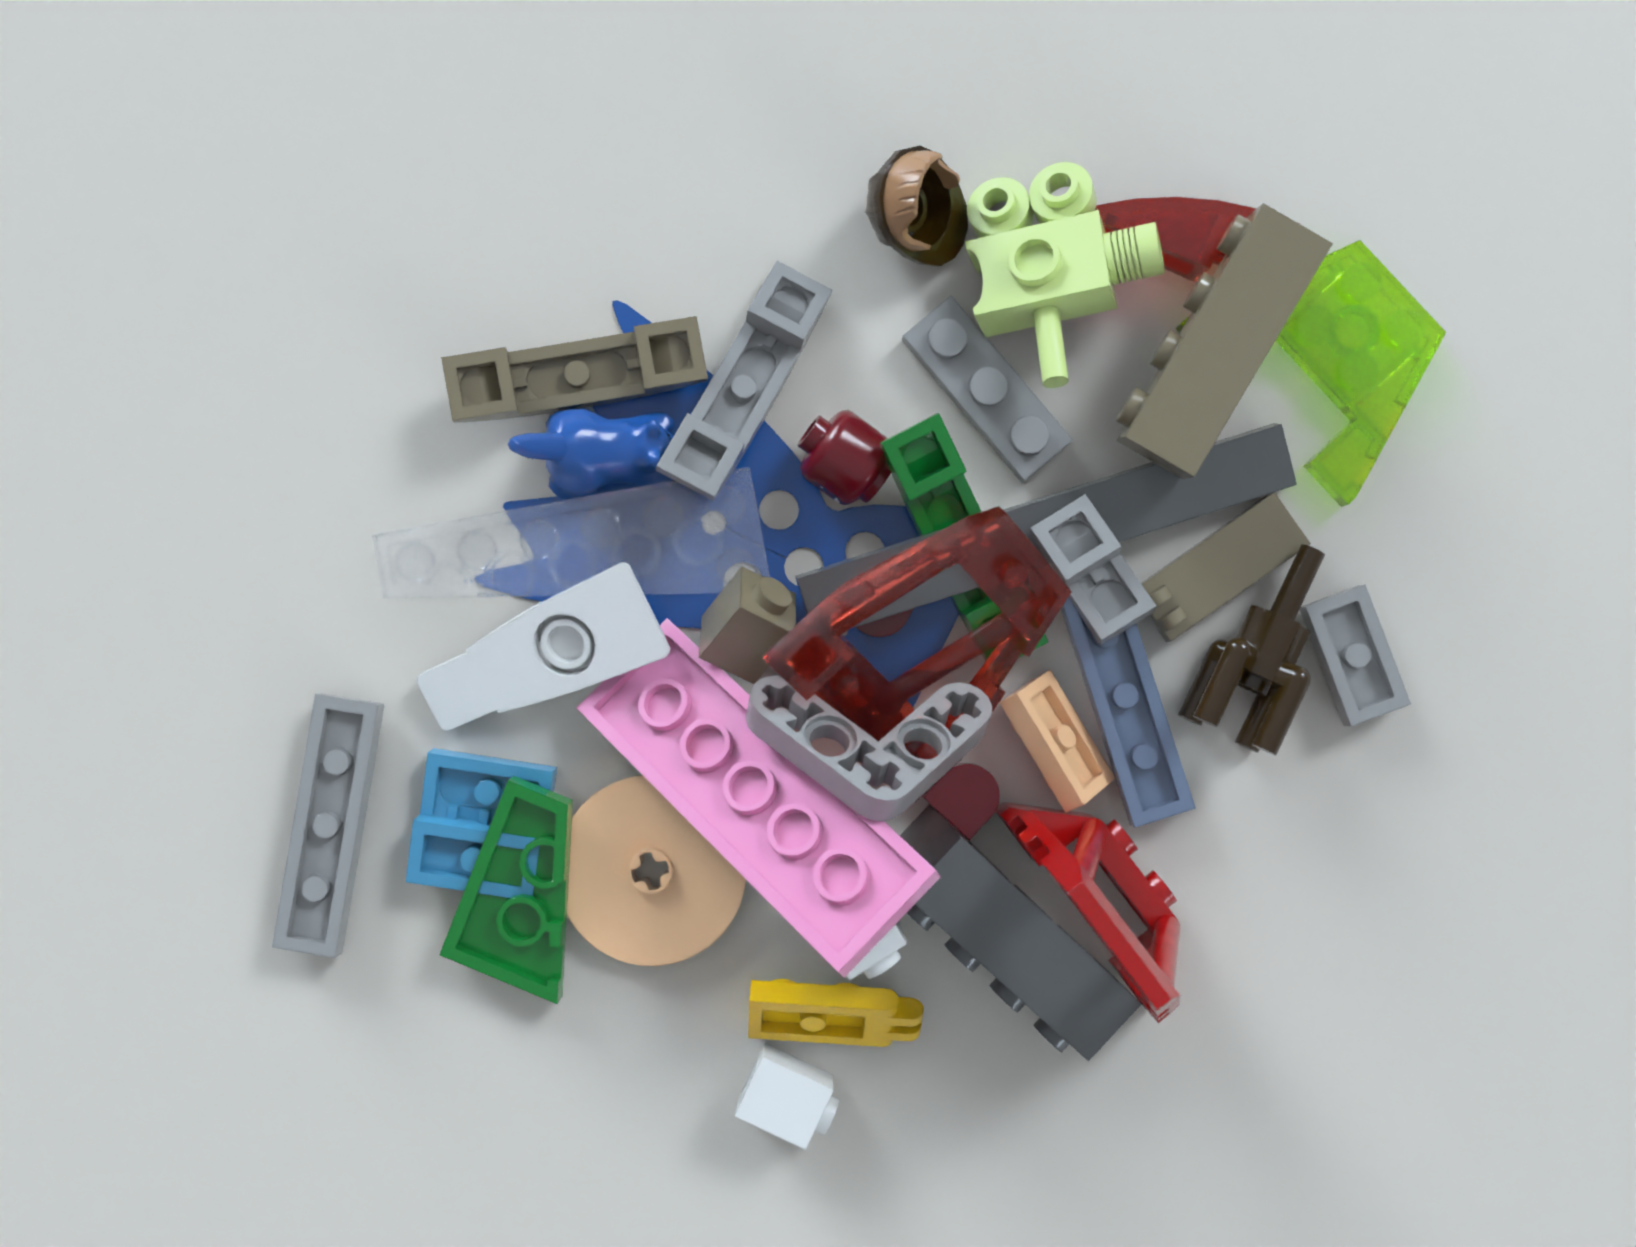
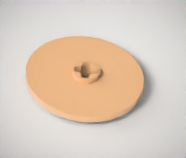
(625, 912)

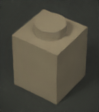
(746, 624)

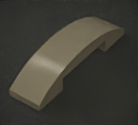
(575, 373)

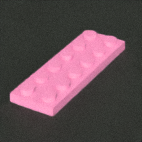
(786, 834)

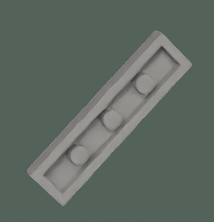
(328, 825)

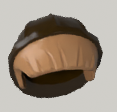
(918, 207)

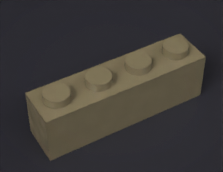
(1223, 340)

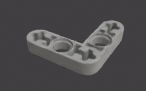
(881, 760)

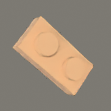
(1057, 741)

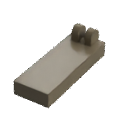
(1223, 566)

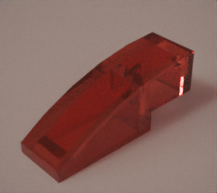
(1186, 228)

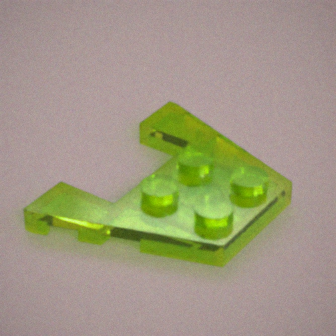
(1366, 351)

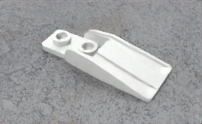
(549, 650)

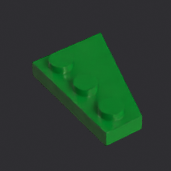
(521, 935)

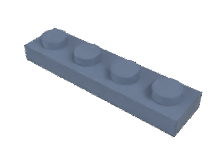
(1131, 722)

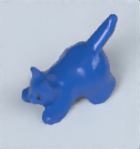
(591, 451)

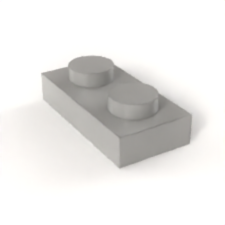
(1355, 655)

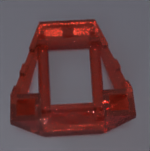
(1000, 562)

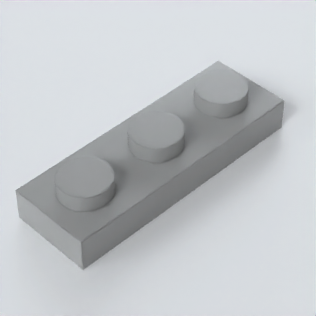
(986, 389)

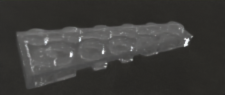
(662, 530)

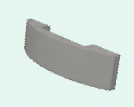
(746, 382)

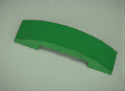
(937, 496)

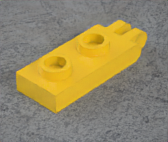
(831, 1013)

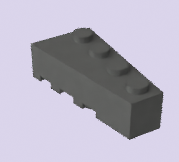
(1015, 942)

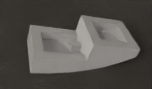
(1091, 565)

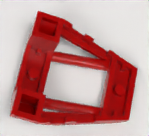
(1142, 962)

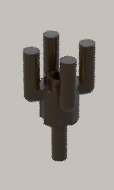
(1261, 662)

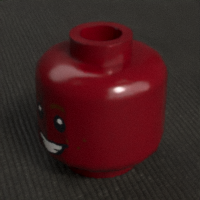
(844, 457)

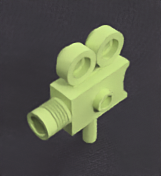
(1053, 267)

